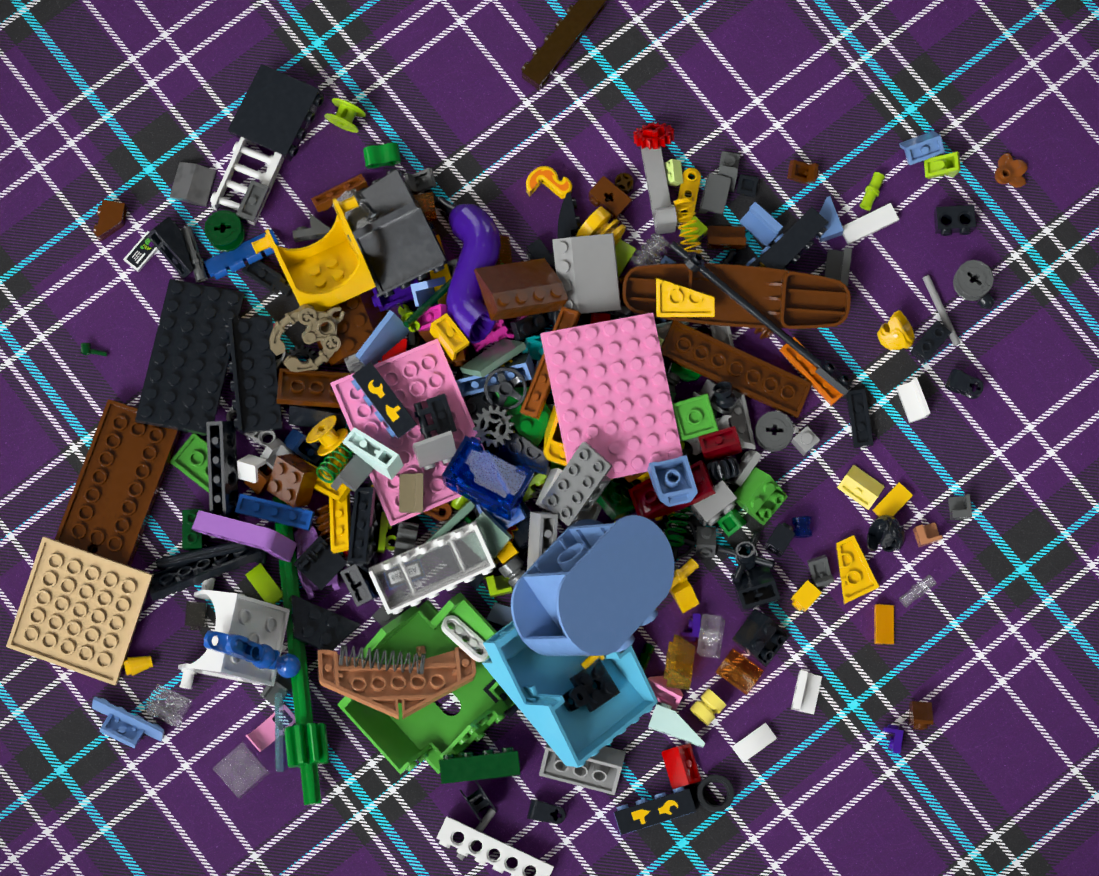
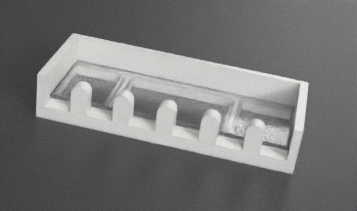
(432, 568)

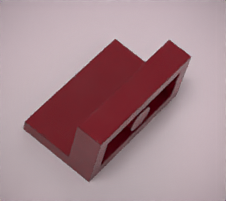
(720, 444)

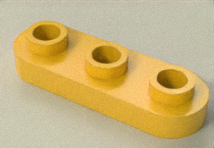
(690, 186)

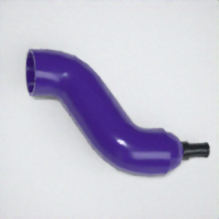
(479, 249)

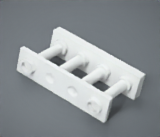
(266, 178)

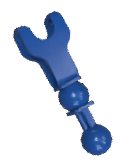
(260, 655)

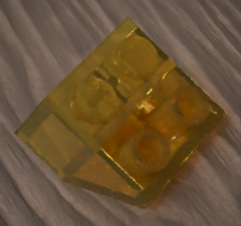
(679, 663)

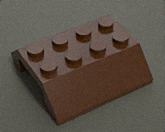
(356, 326)

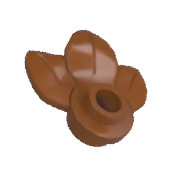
(1012, 169)

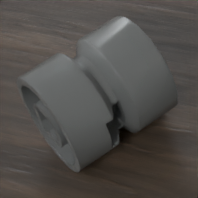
(513, 570)

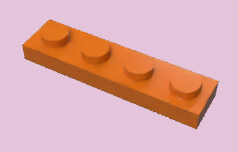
(807, 369)

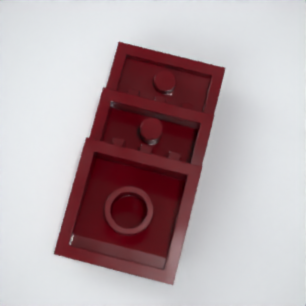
(648, 504)

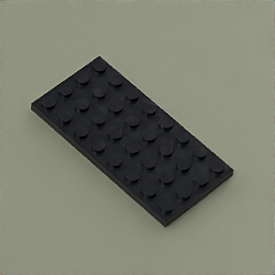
(189, 357)

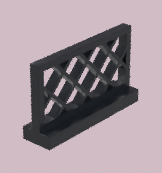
(364, 528)

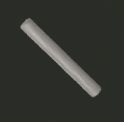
(480, 827)

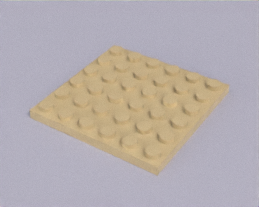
(79, 610)

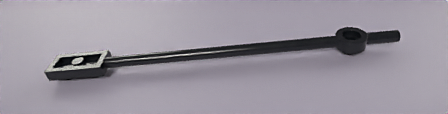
(823, 368)

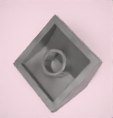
(192, 183)

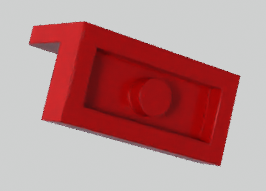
(681, 766)

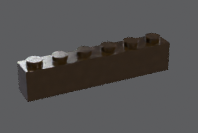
(561, 41)

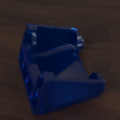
(487, 479)

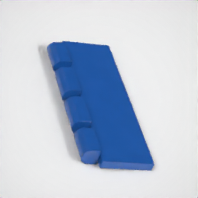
(235, 259)

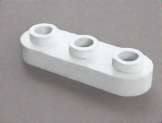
(462, 631)

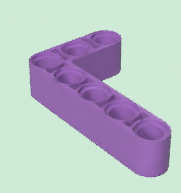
(245, 534)

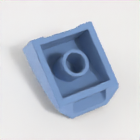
(673, 481)

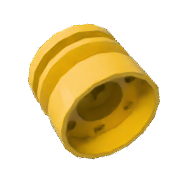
(598, 224)

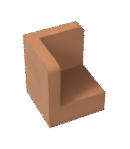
(927, 534)

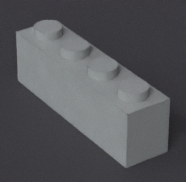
(541, 534)

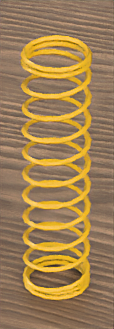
(685, 200)

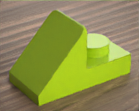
(942, 165)

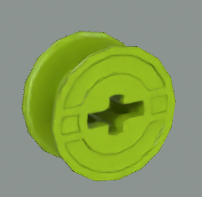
(345, 115)

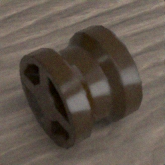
(625, 180)

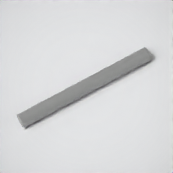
(941, 310)

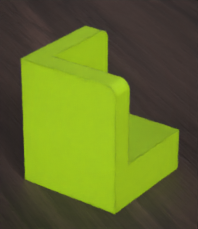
(498, 586)

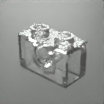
(711, 636)

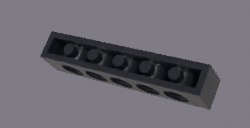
(222, 468)

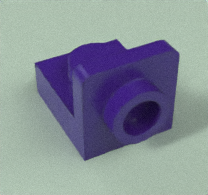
(694, 625)
(896, 741)

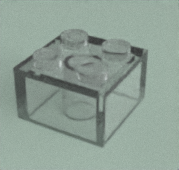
(241, 770)

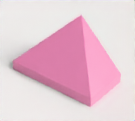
(665, 694)

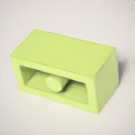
(673, 172)

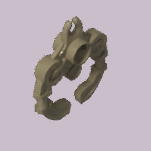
(314, 332)

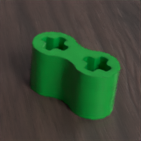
(381, 155)

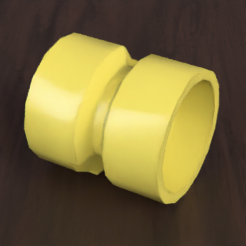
(707, 707)

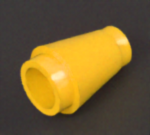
(135, 665)

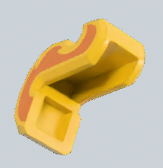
(549, 178)

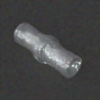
(917, 591)

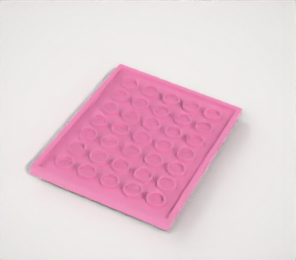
(413, 379)
(613, 392)

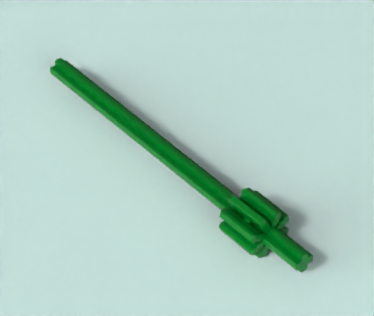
(306, 740)

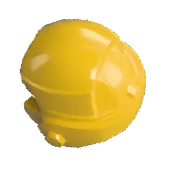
(896, 333)

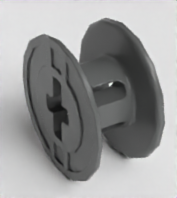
(975, 290)
(781, 439)

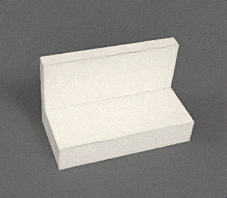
(913, 401)
(806, 692)

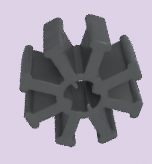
(405, 537)

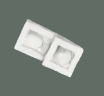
(754, 742)

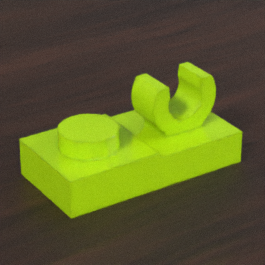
(383, 541)

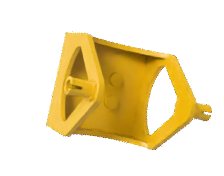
(327, 269)

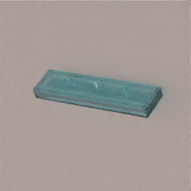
(279, 731)

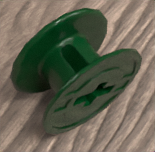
(224, 230)

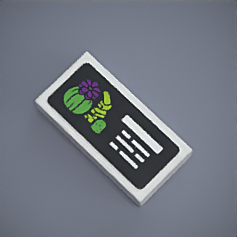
(141, 253)

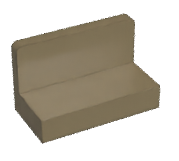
(411, 493)

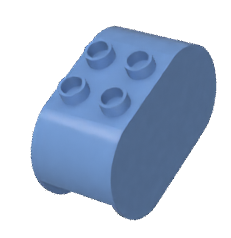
(593, 588)

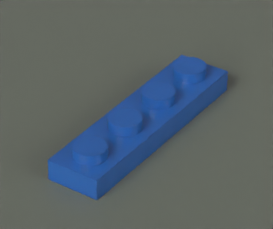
(275, 512)

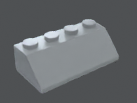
(598, 773)

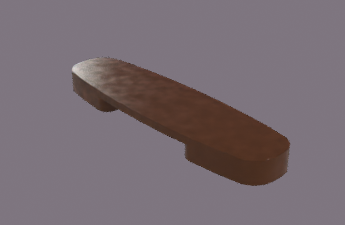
(783, 296)

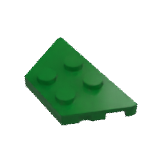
(527, 426)

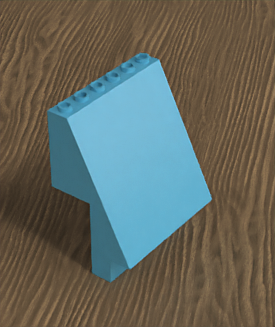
(540, 681)

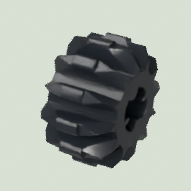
(723, 468)

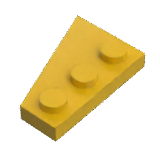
(680, 301)
(854, 570)

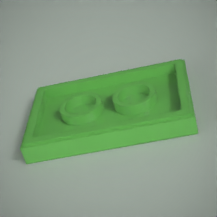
(193, 460)

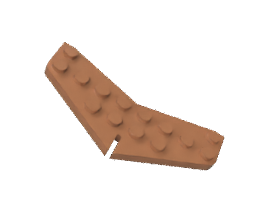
(386, 689)

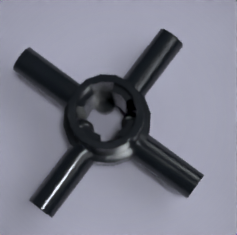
(743, 560)

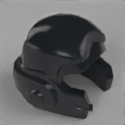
(886, 533)

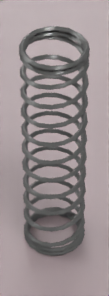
(419, 670)

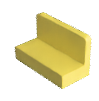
(861, 487)

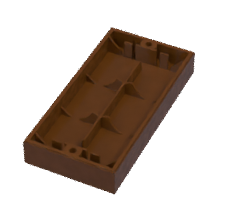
(117, 485)

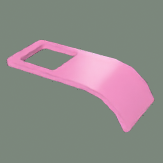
(265, 733)

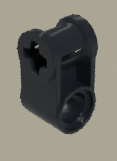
(962, 384)
(542, 812)

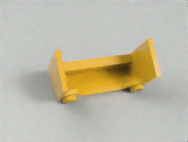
(553, 445)

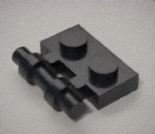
(440, 415)

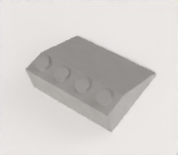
(588, 272)

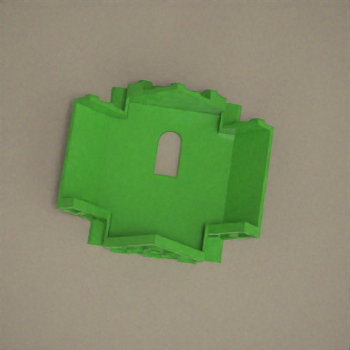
(429, 731)

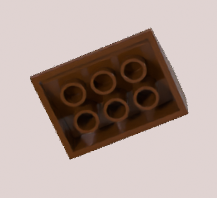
(520, 289)

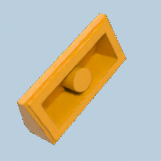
(883, 624)

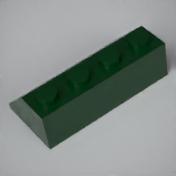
(478, 767)

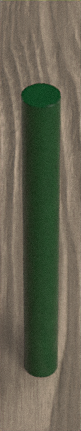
(425, 306)

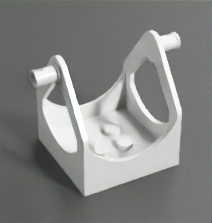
(244, 617)

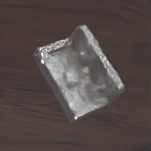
(167, 705)

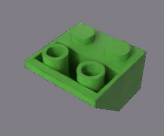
(760, 496)

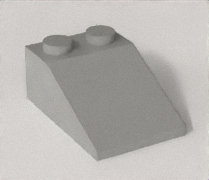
(435, 450)

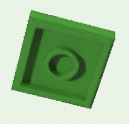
(694, 417)

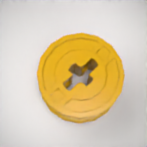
(327, 435)

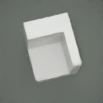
(248, 467)

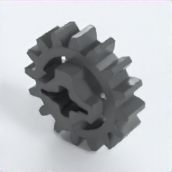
(489, 419)

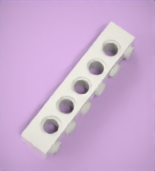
(506, 851)

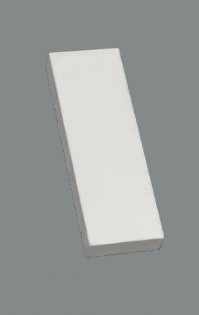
(869, 223)

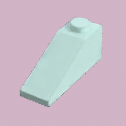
(374, 453)
(670, 723)

